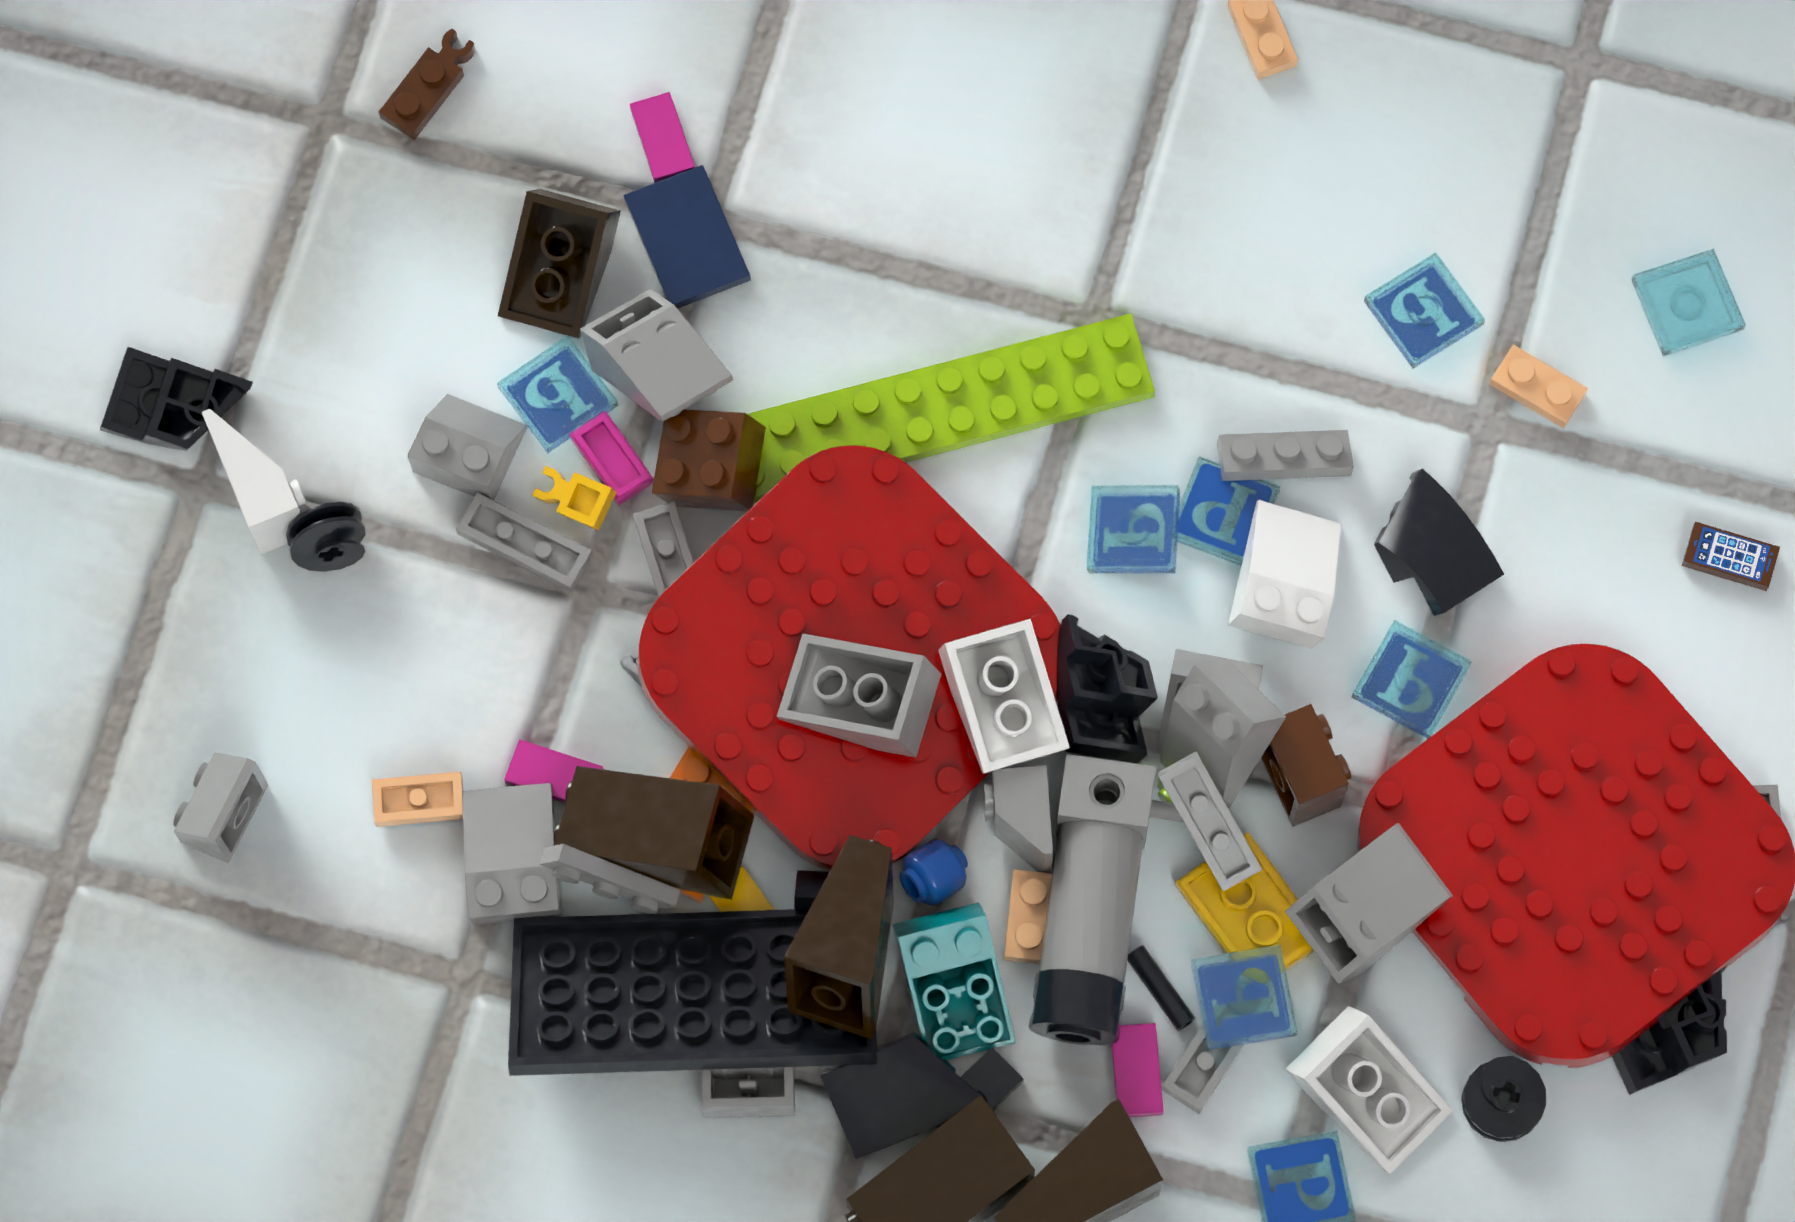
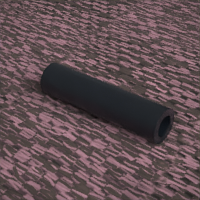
(1160, 988)

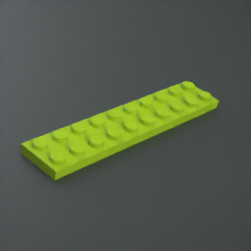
(964, 399)

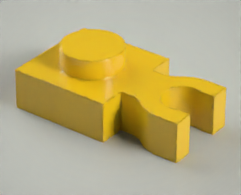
(579, 499)

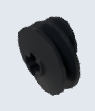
(327, 537)
(1518, 1080)

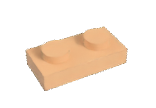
(1263, 36)
(1538, 386)
(417, 799)
(1027, 916)

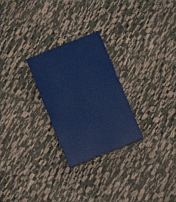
(687, 237)

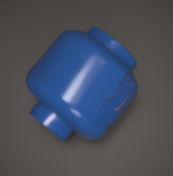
(933, 872)

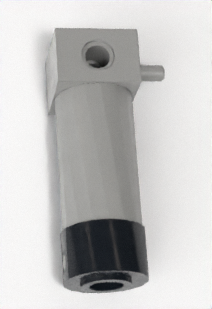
(1093, 898)

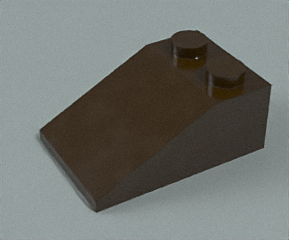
(557, 261)

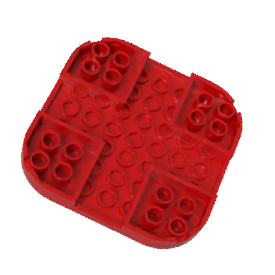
(850, 555)
(1586, 851)

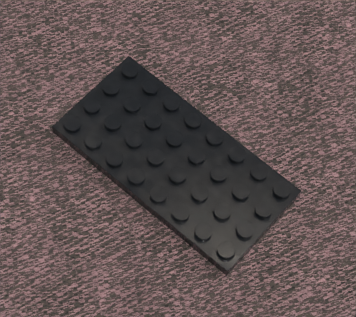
(663, 996)

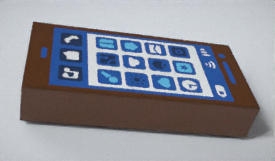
(1730, 556)

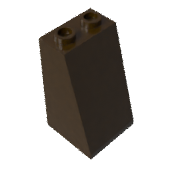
(658, 828)
(843, 942)
(952, 1175)
(1092, 1178)

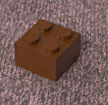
(709, 460)
(1305, 766)

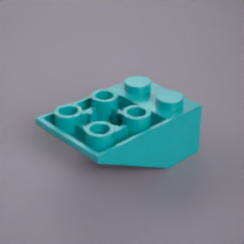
(954, 981)

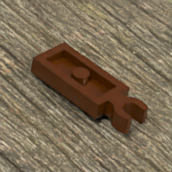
(426, 86)

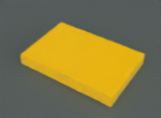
(1247, 913)

